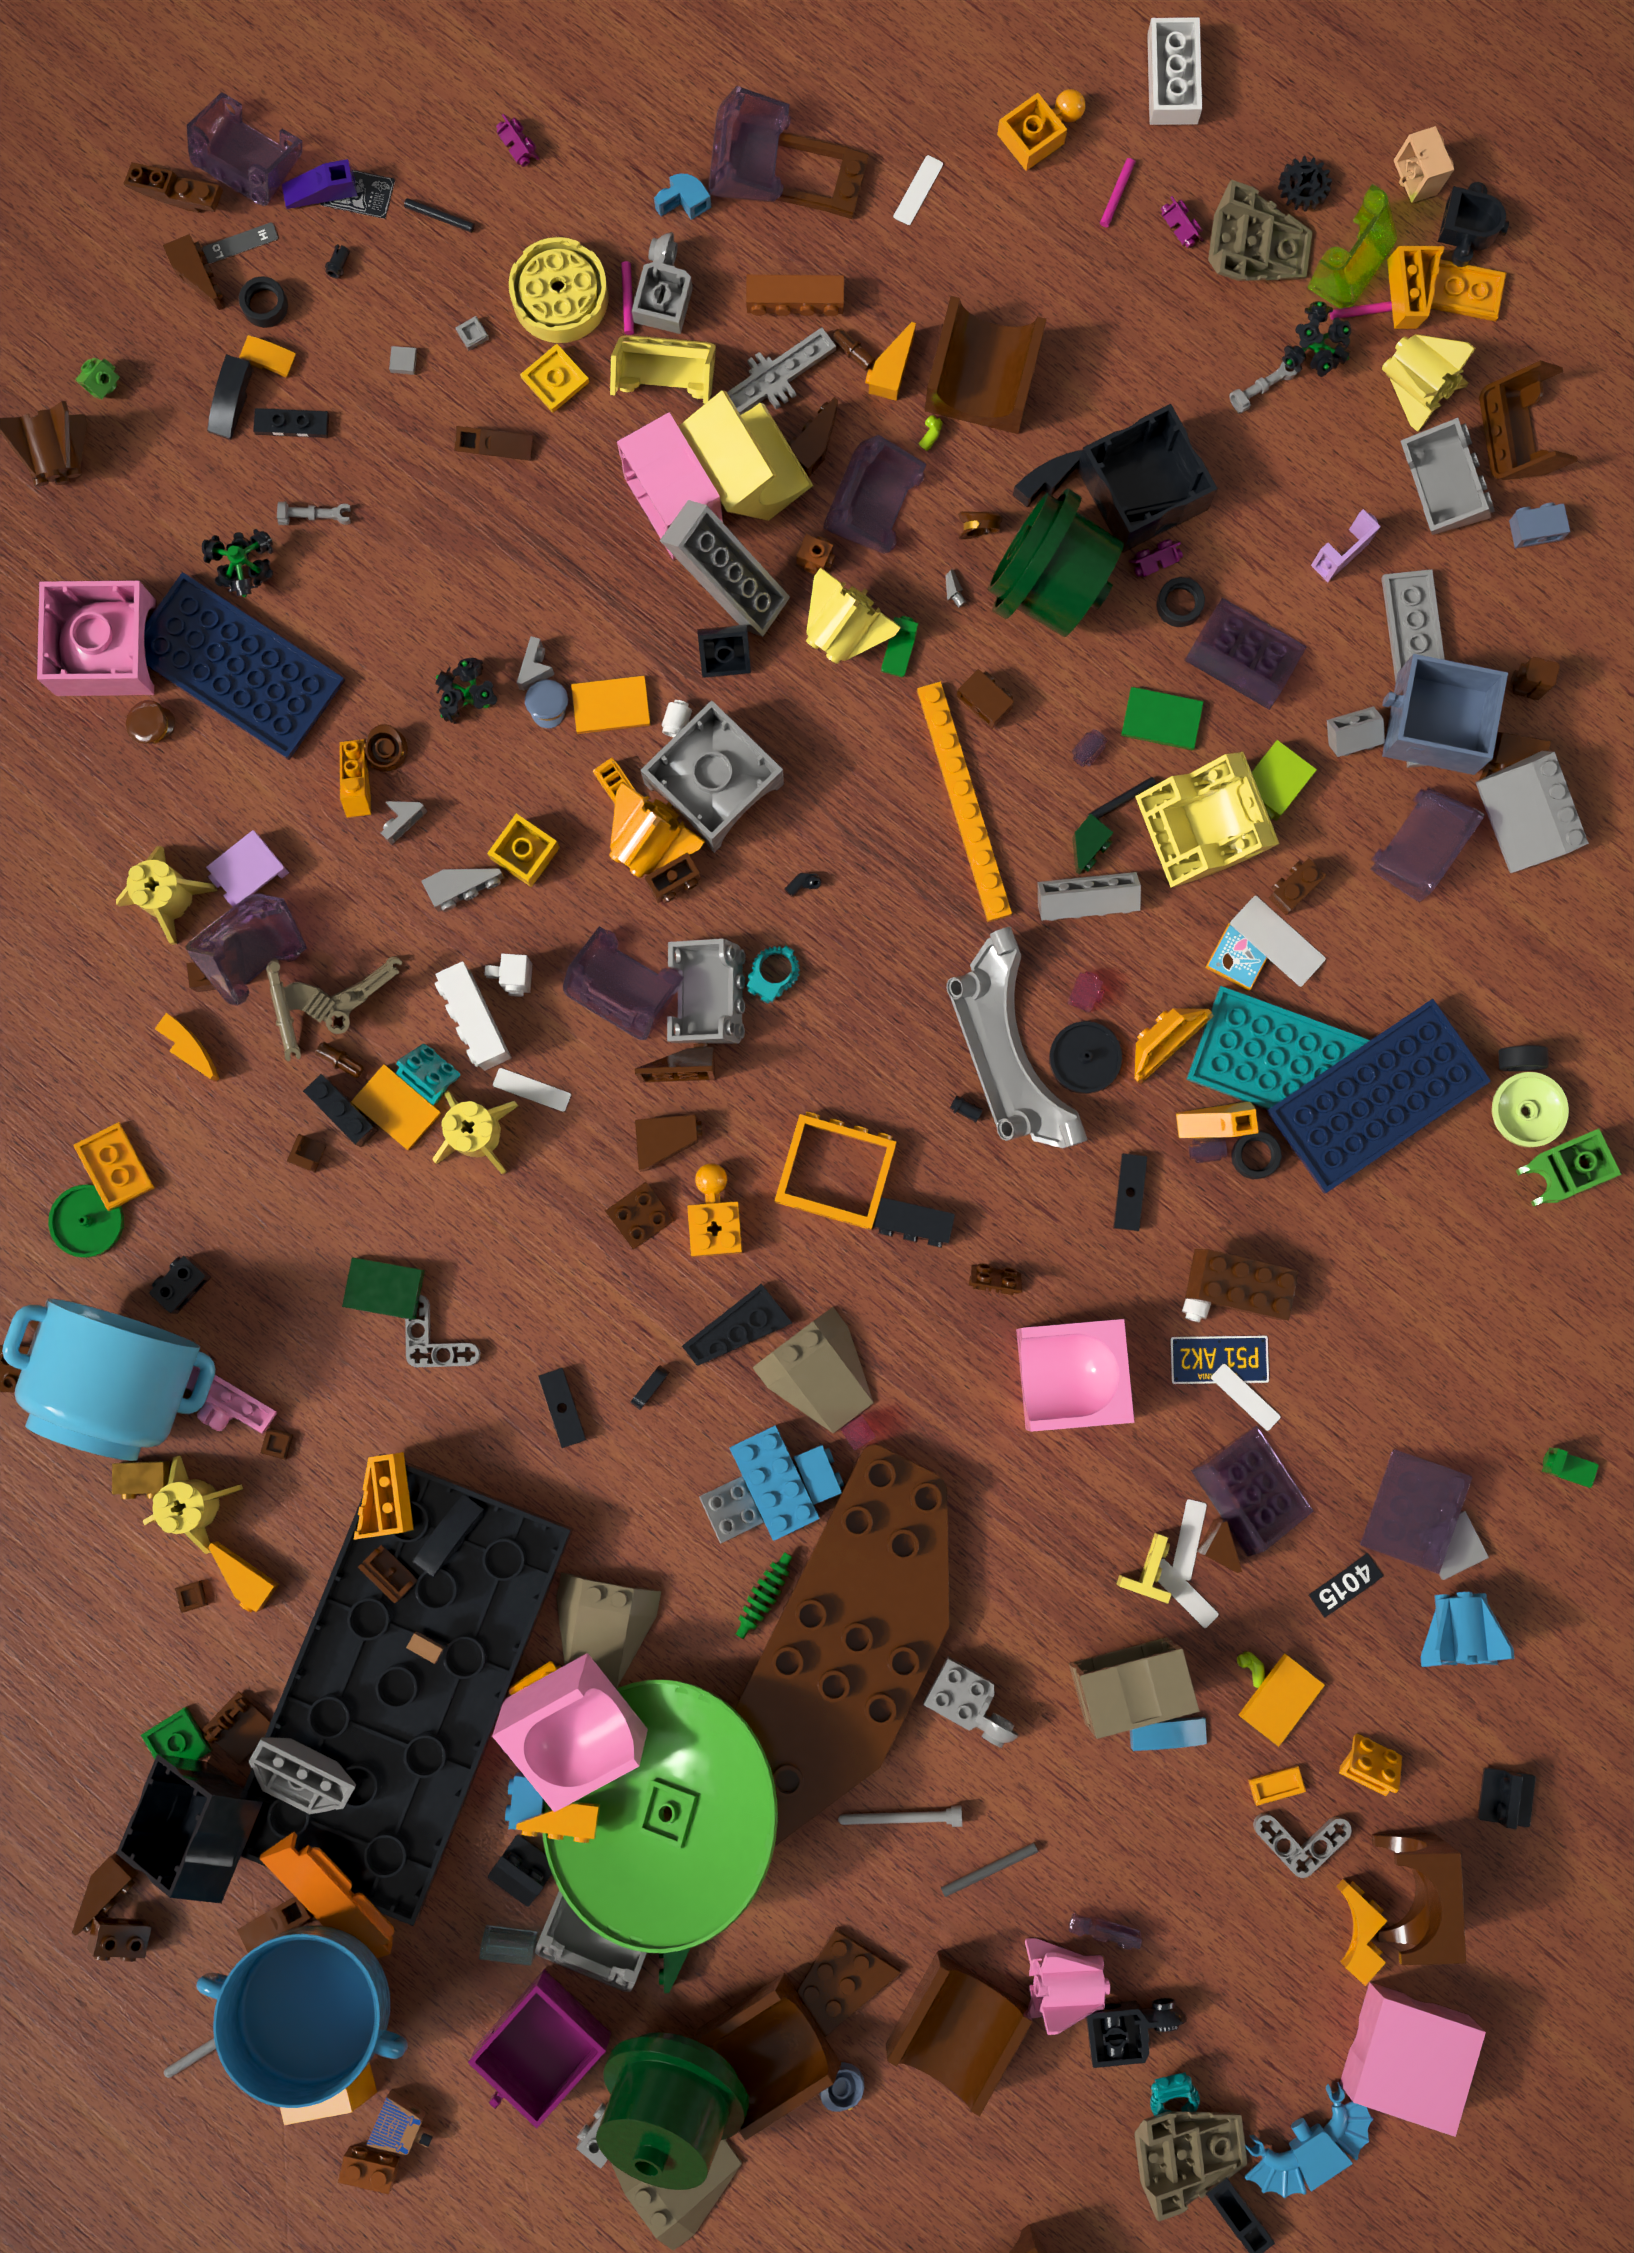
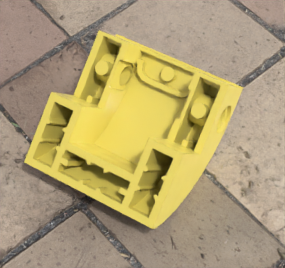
(1207, 819)

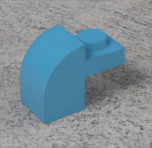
(683, 191)

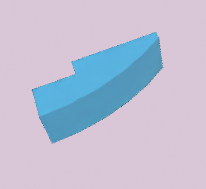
(1169, 1734)

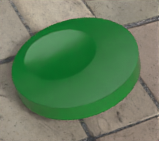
(83, 1224)

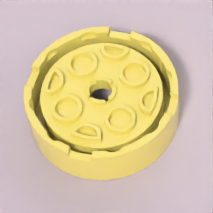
(562, 314)

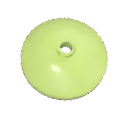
(1545, 1104)

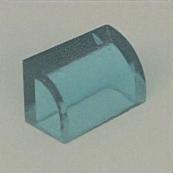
(508, 1945)

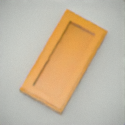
(1277, 1785)

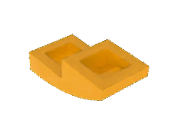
(267, 355)

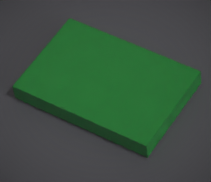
(1162, 718)

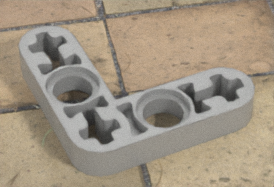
(423, 1343)
(1298, 1852)

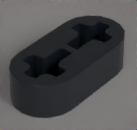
(650, 1387)

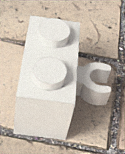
(513, 974)

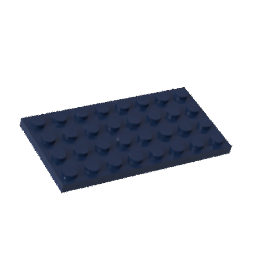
(237, 666)
(1378, 1096)

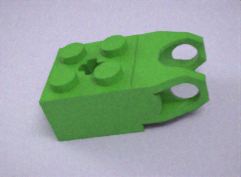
(1562, 1167)

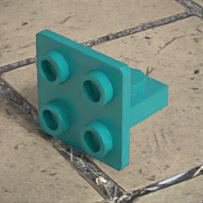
(426, 1073)

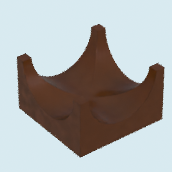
(1437, 1911)

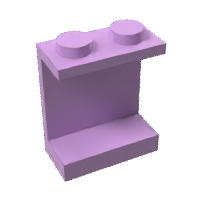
(1330, 562)
(245, 868)

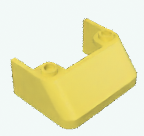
(663, 363)

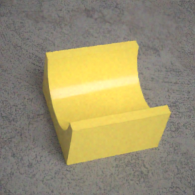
(745, 458)

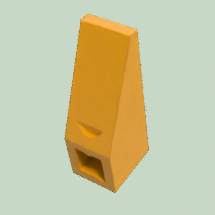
(354, 779)
(1218, 1121)
(573, 1820)

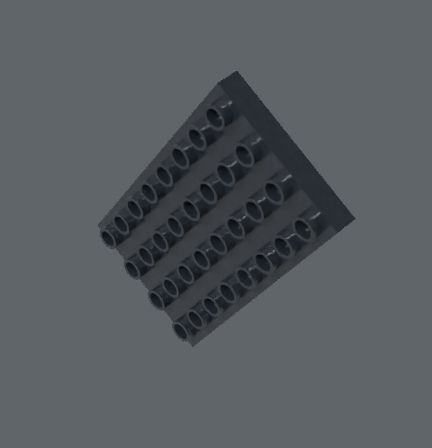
(391, 1717)

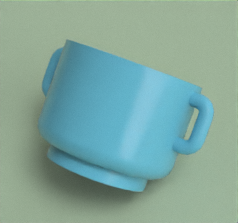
(103, 1378)

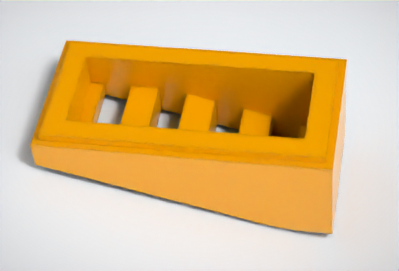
(606, 767)

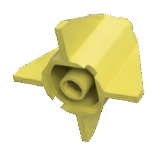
(1426, 372)
(844, 619)
(161, 891)
(485, 1127)
(187, 1505)

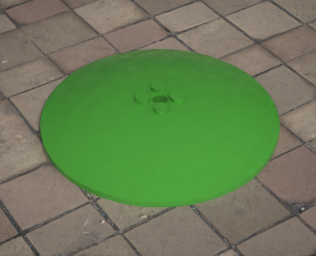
(684, 1878)

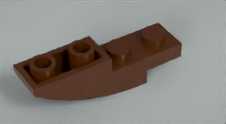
(171, 189)

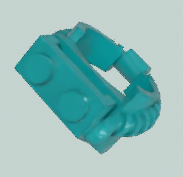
(768, 990)
(1171, 2087)

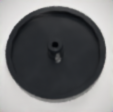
(1085, 1057)

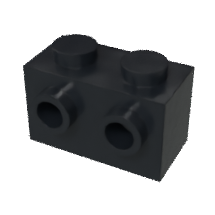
(179, 1284)

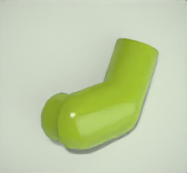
(932, 434)
(1249, 1660)

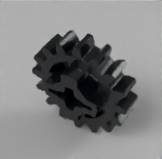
(1300, 174)

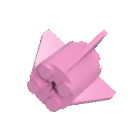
(1064, 1985)

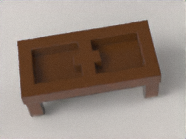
(388, 1573)

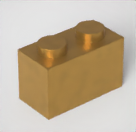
(139, 1478)

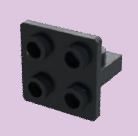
(1506, 1797)
(521, 1870)

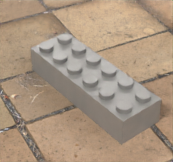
(724, 567)

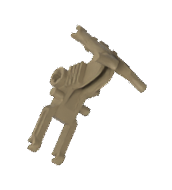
(318, 1003)

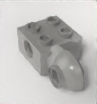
(662, 288)
(964, 1698)

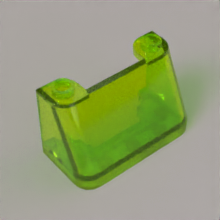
(1344, 274)

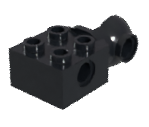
(1121, 2030)

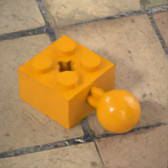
(1036, 129)
(712, 1180)

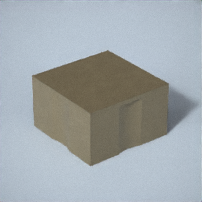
(1133, 1687)

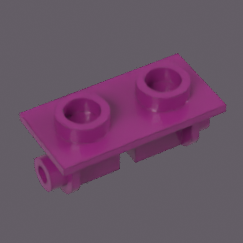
(510, 132)
(1176, 214)
(1147, 559)

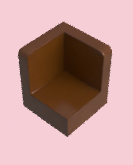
(306, 1153)

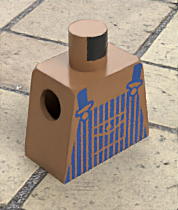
(399, 2126)

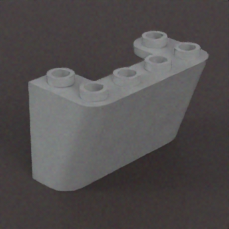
(1447, 477)
(710, 992)

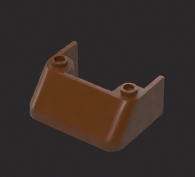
(1509, 427)

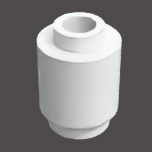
(676, 717)
(1195, 1310)

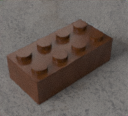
(1241, 1284)

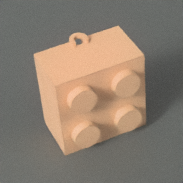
(1423, 164)

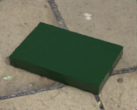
(383, 1288)

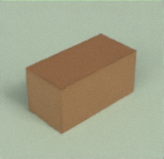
(425, 1647)

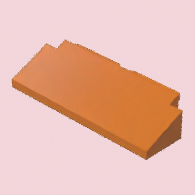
(328, 1893)

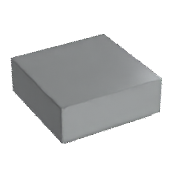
(472, 333)
(403, 360)

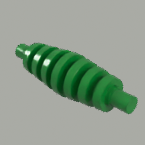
(764, 1595)

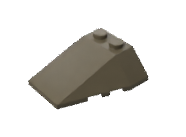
(1256, 238)
(819, 1372)
(604, 1622)
(1186, 2156)
(677, 2214)

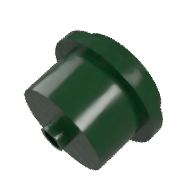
(1056, 566)
(668, 2109)

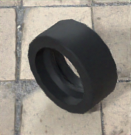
(261, 284)
(1188, 585)
(1523, 1058)
(1253, 1174)

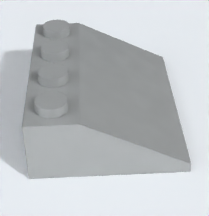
(1532, 811)

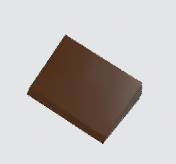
(1219, 1546)

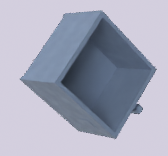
(1444, 714)

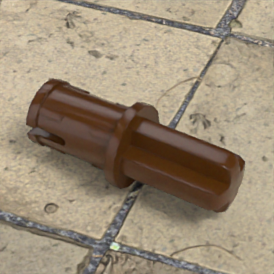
(853, 349)
(339, 1059)

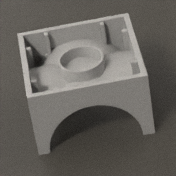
(712, 773)

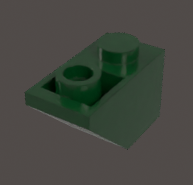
(1088, 841)

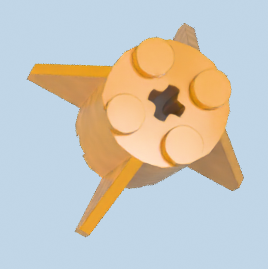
(647, 833)

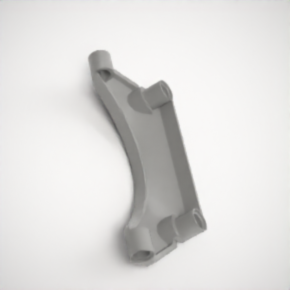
(988, 1021)

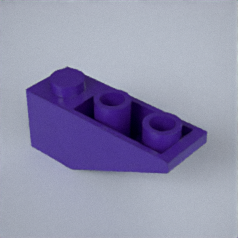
(320, 185)

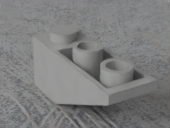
(453, 885)

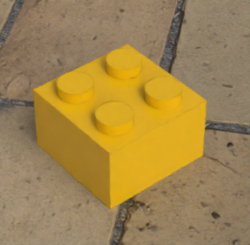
(523, 850)

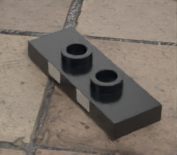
(291, 423)

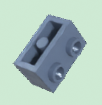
(1539, 525)

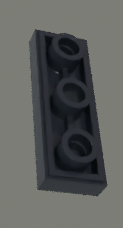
(1131, 1176)
(556, 1392)

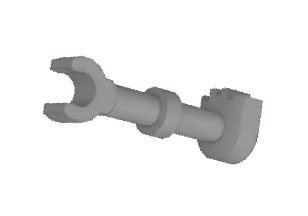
(1240, 398)
(311, 513)

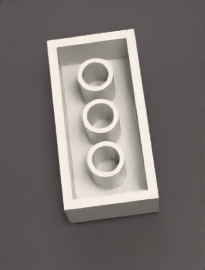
(1174, 71)
(473, 1016)

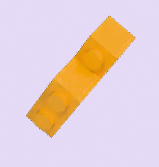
(1362, 1958)

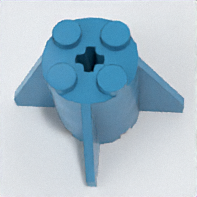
(1464, 1633)

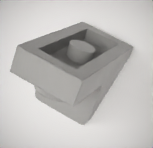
(531, 670)
(408, 815)

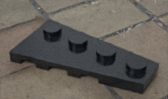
(742, 1323)

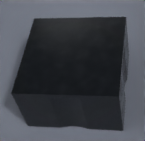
(1144, 468)
(189, 1829)

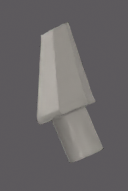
(954, 589)

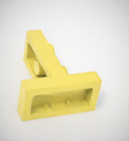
(1150, 1573)

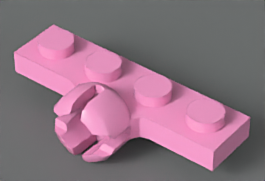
(229, 1402)

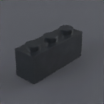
(340, 1110)
(914, 1222)

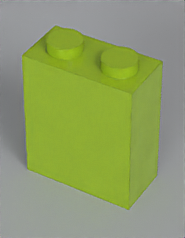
(1280, 778)

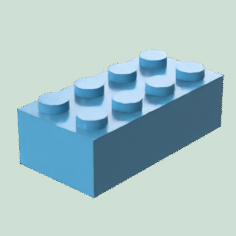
(774, 1482)

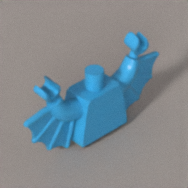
(1314, 2151)

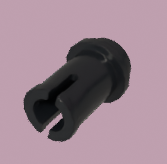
(335, 266)
(966, 1108)

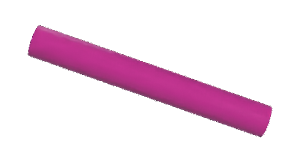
(1117, 192)
(627, 298)
(1361, 310)

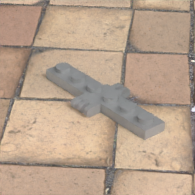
(772, 378)

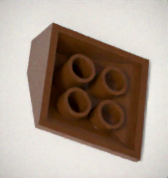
(685, 1065)

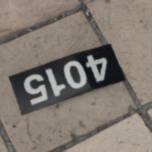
(1346, 1585)

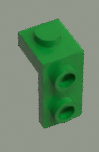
(900, 647)
(1569, 1467)

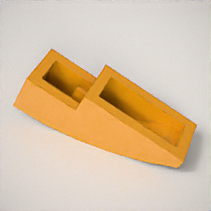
(187, 1046)

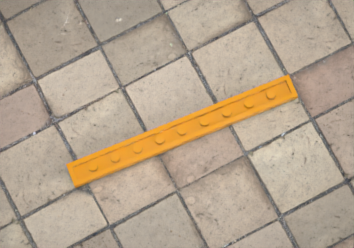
(964, 802)

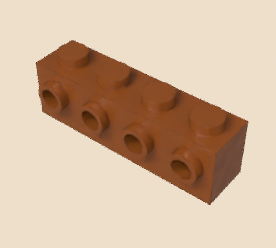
(795, 294)

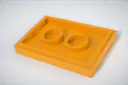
(1468, 290)
(610, 704)
(396, 1107)
(113, 1166)
(1281, 1700)

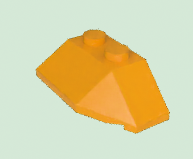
(1165, 1038)

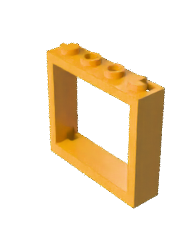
(827, 1211)

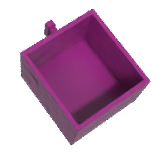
(539, 2049)

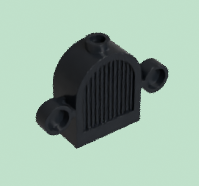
(1471, 222)

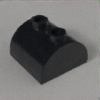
(724, 651)

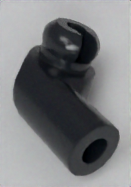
(803, 881)

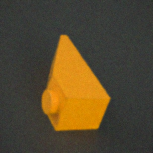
(890, 366)
(245, 1581)

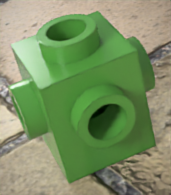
(98, 377)

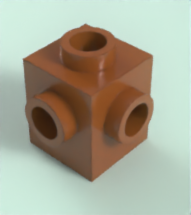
(815, 554)

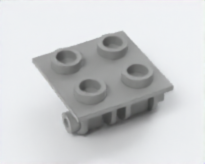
(731, 1509)

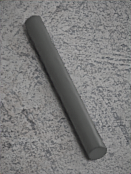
(989, 1869)

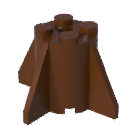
(48, 443)

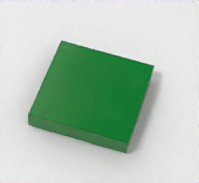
(177, 1737)

